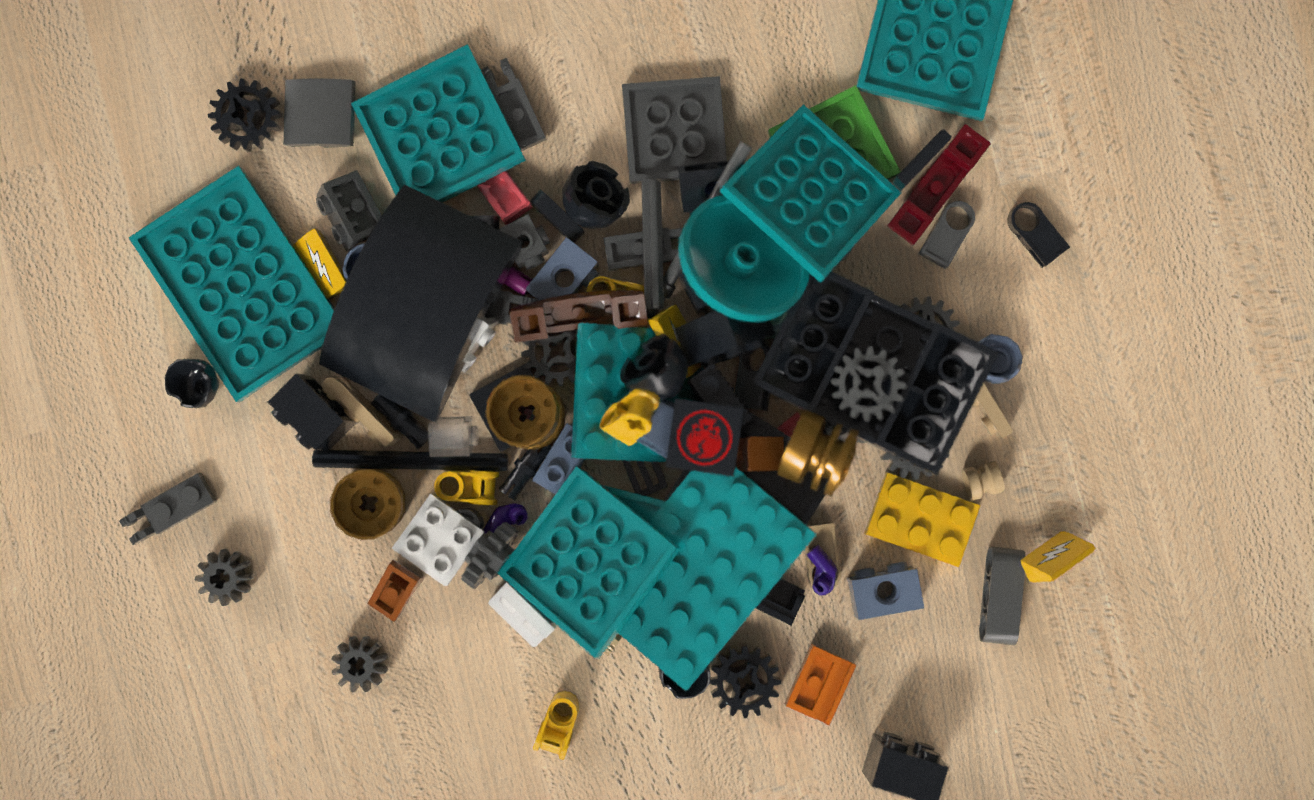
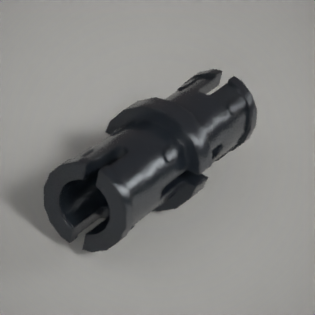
(402, 420)
(523, 471)

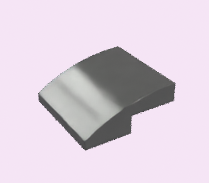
(319, 112)

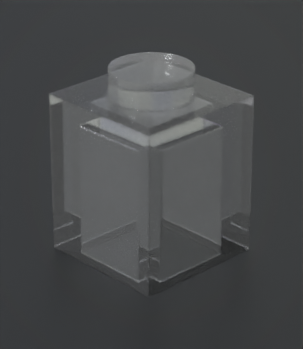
(452, 436)

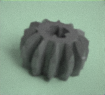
(228, 565)
(348, 660)

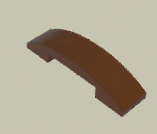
(564, 313)

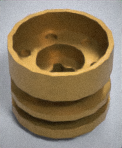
(507, 414)
(818, 453)
(349, 498)

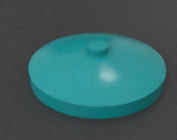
(738, 264)

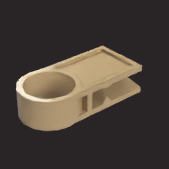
(827, 540)

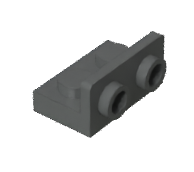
(348, 209)

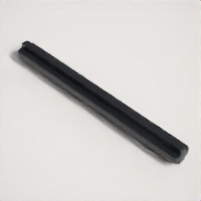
(408, 460)

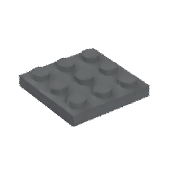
(672, 126)

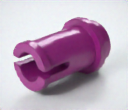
(517, 281)

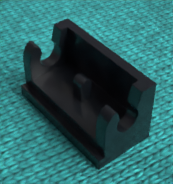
(783, 601)

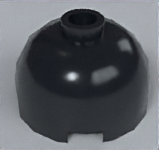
(594, 195)
(657, 369)

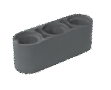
(1002, 596)

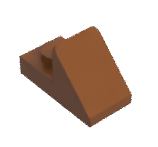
(760, 454)
(394, 590)

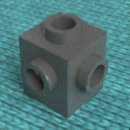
(524, 230)

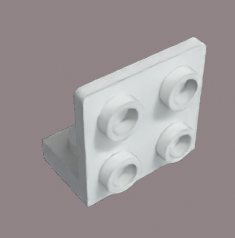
(438, 539)

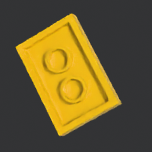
(922, 519)

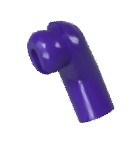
(509, 513)
(825, 571)

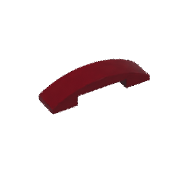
(938, 184)

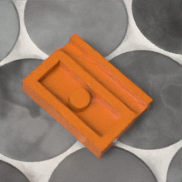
(820, 684)

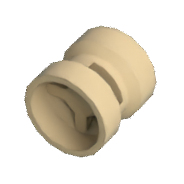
(984, 480)

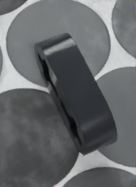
(556, 216)

